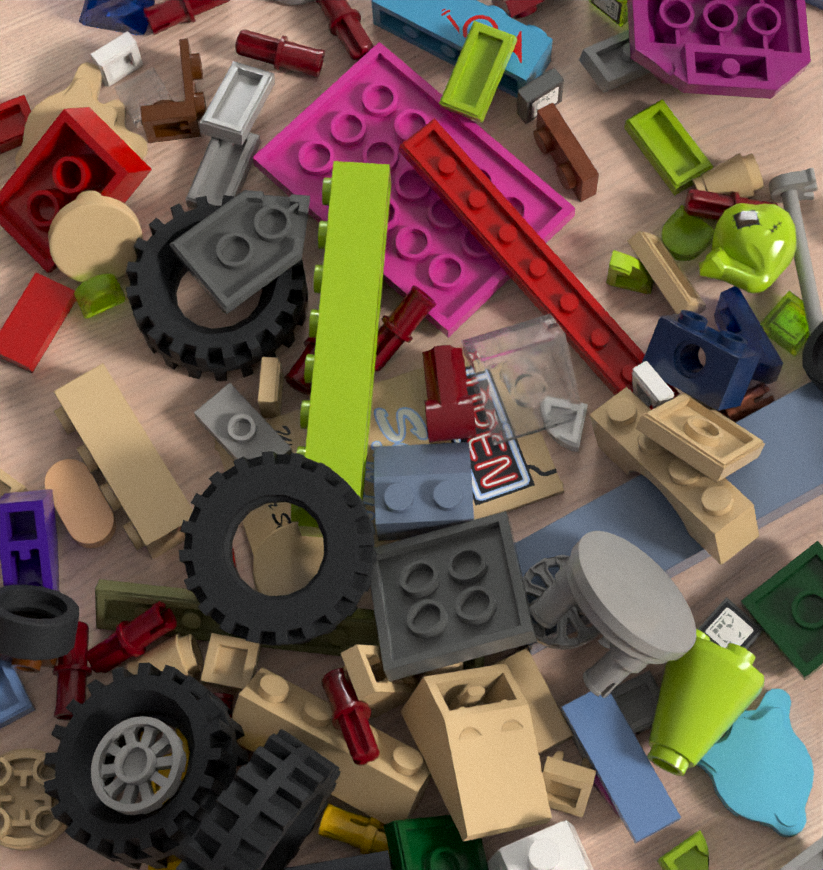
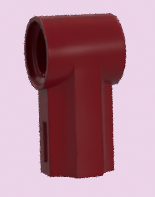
(448, 405)

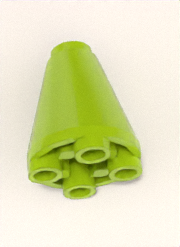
(700, 702)

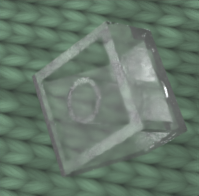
(515, 373)

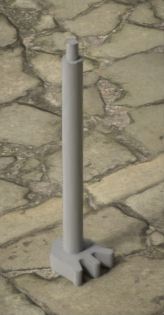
(789, 190)

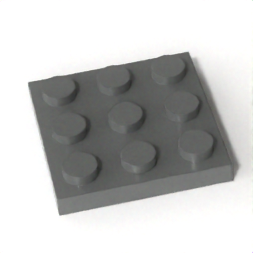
(449, 597)

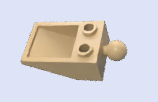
(479, 748)

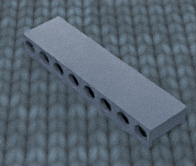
(776, 483)

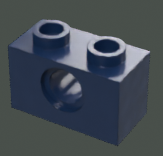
(727, 365)

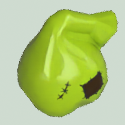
(751, 246)

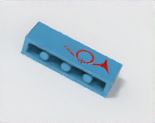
(444, 25)

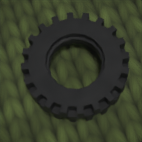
(198, 348)
(331, 592)
(210, 768)
(265, 809)

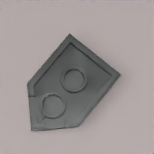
(244, 245)

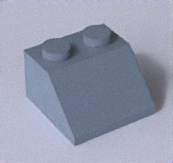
(421, 488)

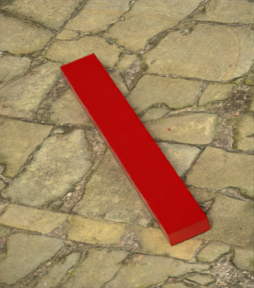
(524, 255)

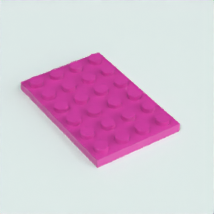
(426, 245)

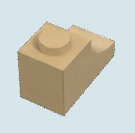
(371, 683)

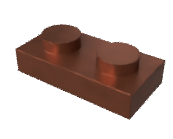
(572, 162)

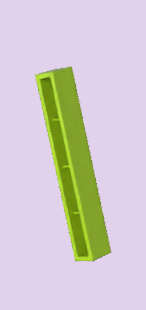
(345, 325)

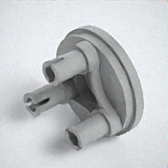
(626, 601)

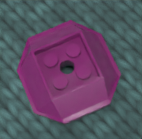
(747, 54)

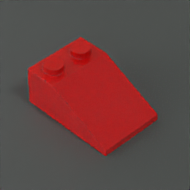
(70, 158)

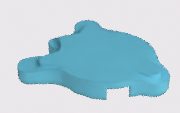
(763, 767)

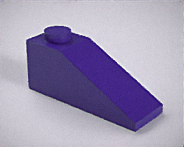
(29, 539)

